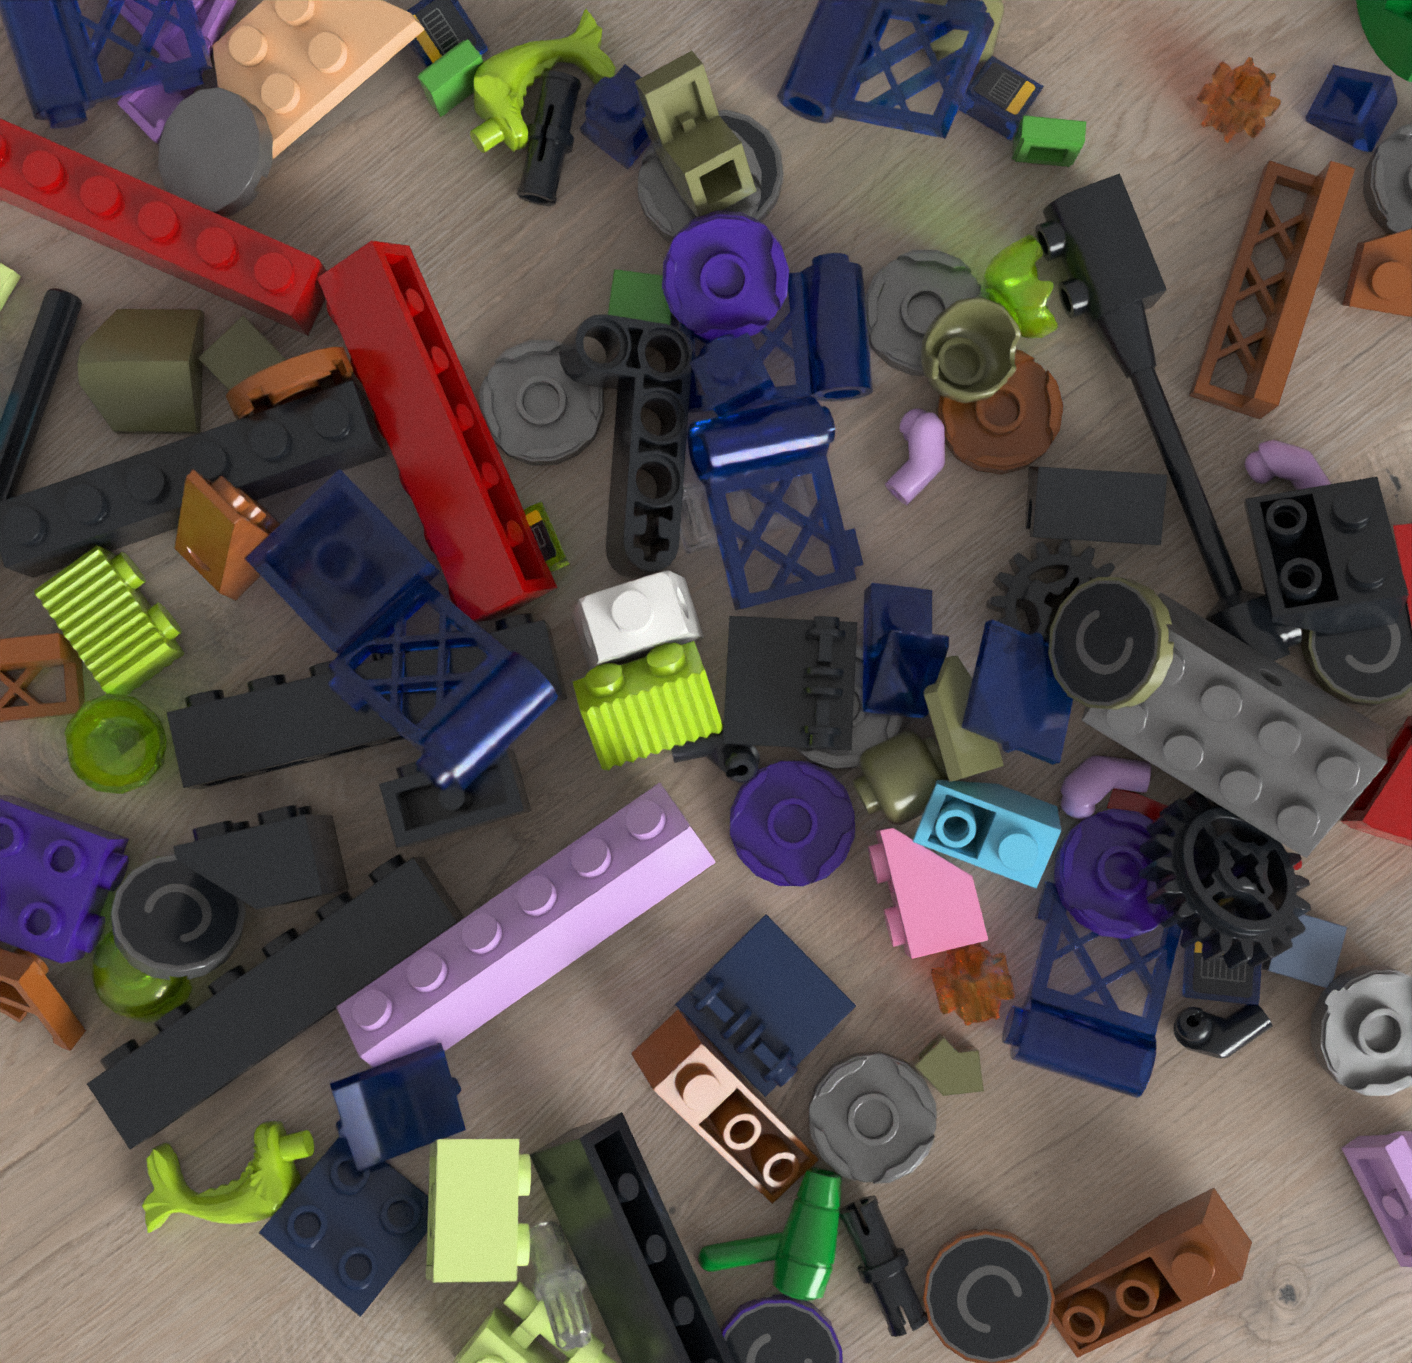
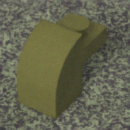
(691, 137)

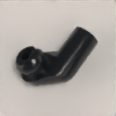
(737, 761)
(1219, 1035)

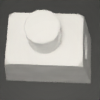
(635, 618)

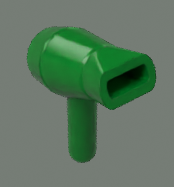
(803, 1248)

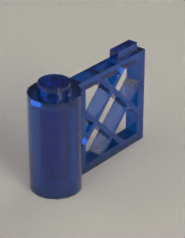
(840, 52)
(61, 61)
(827, 335)
(762, 449)
(469, 723)
(1082, 1036)

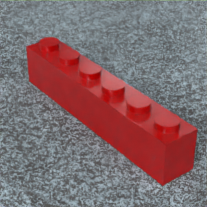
(159, 229)
(435, 431)

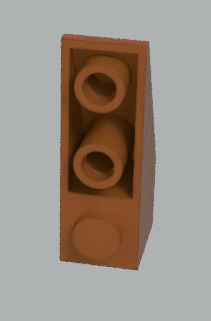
(220, 530)
(722, 1106)
(1153, 1273)

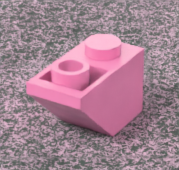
(931, 897)

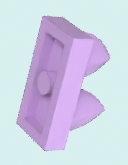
(1385, 1176)

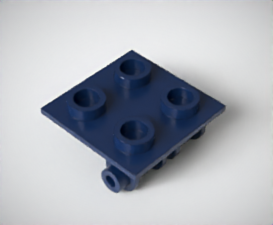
(765, 1005)
(350, 1225)

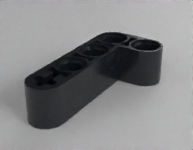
(633, 445)

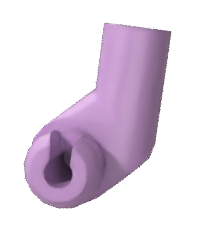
(926, 454)
(1286, 462)
(1096, 778)

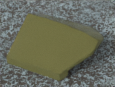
(146, 370)
(961, 749)

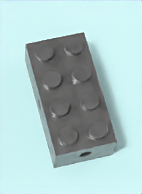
(1249, 734)

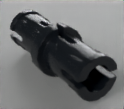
(549, 138)
(883, 1266)

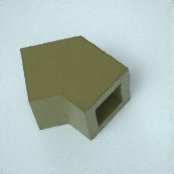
(950, 1068)

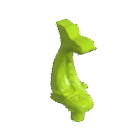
(503, 81)
(252, 1198)

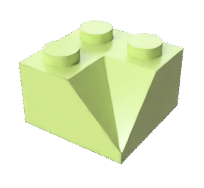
(475, 1210)

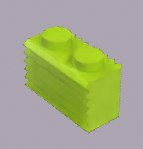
(111, 620)
(647, 704)

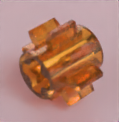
(1230, 85)
(973, 983)

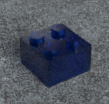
(340, 562)

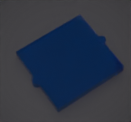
(1017, 695)
(398, 1106)

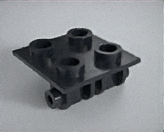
(790, 682)

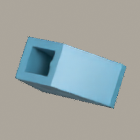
(990, 828)

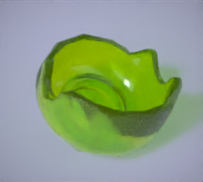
(1014, 284)
(115, 744)
(131, 991)

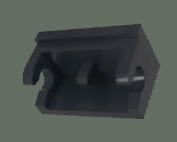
(1095, 505)

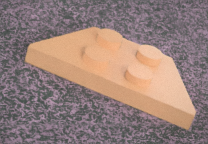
(308, 57)

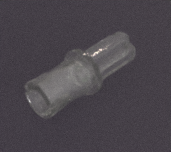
(559, 1286)

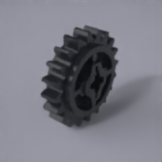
(1223, 882)

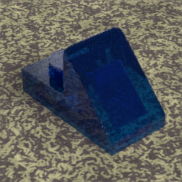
(899, 650)

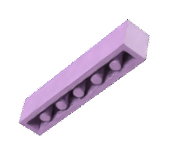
(527, 931)

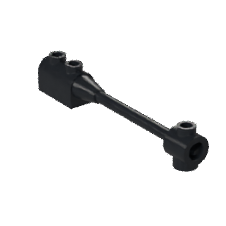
(1113, 285)

